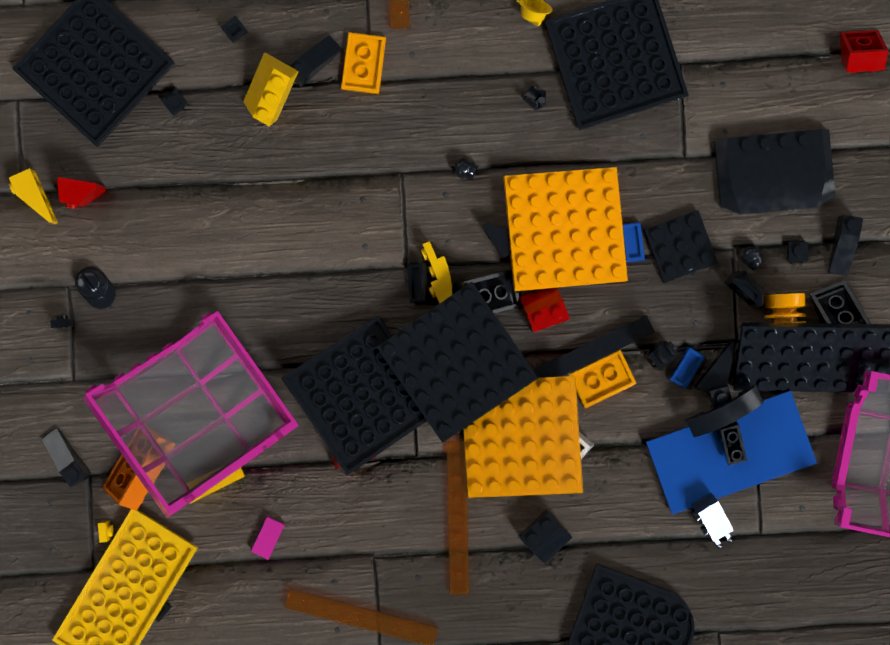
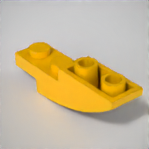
(442, 286)

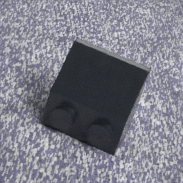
(545, 536)

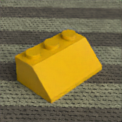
(269, 89)

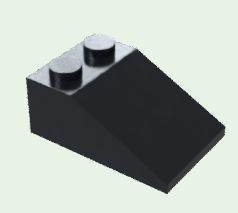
(496, 290)
(838, 305)

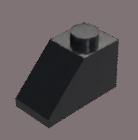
(499, 237)

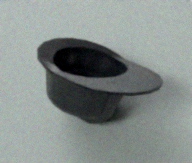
(95, 287)

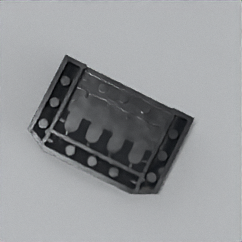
(775, 171)

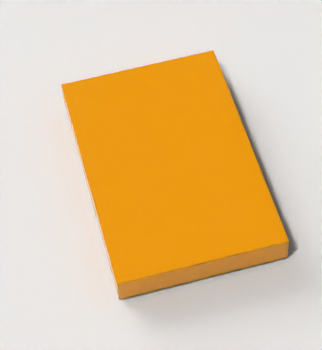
(363, 63)
(603, 378)

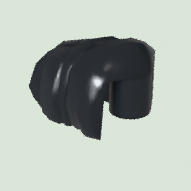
(535, 97)
(465, 168)
(752, 257)

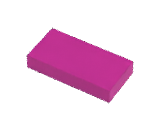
(268, 537)

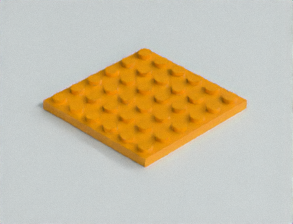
(565, 228)
(527, 443)

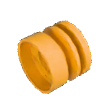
(785, 307)

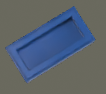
(633, 242)
(687, 368)

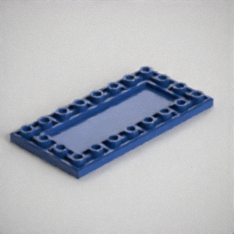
(697, 466)

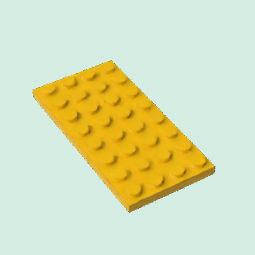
(127, 585)

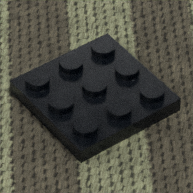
(680, 246)

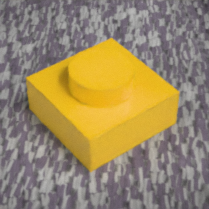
(105, 531)

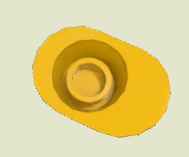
(534, 10)

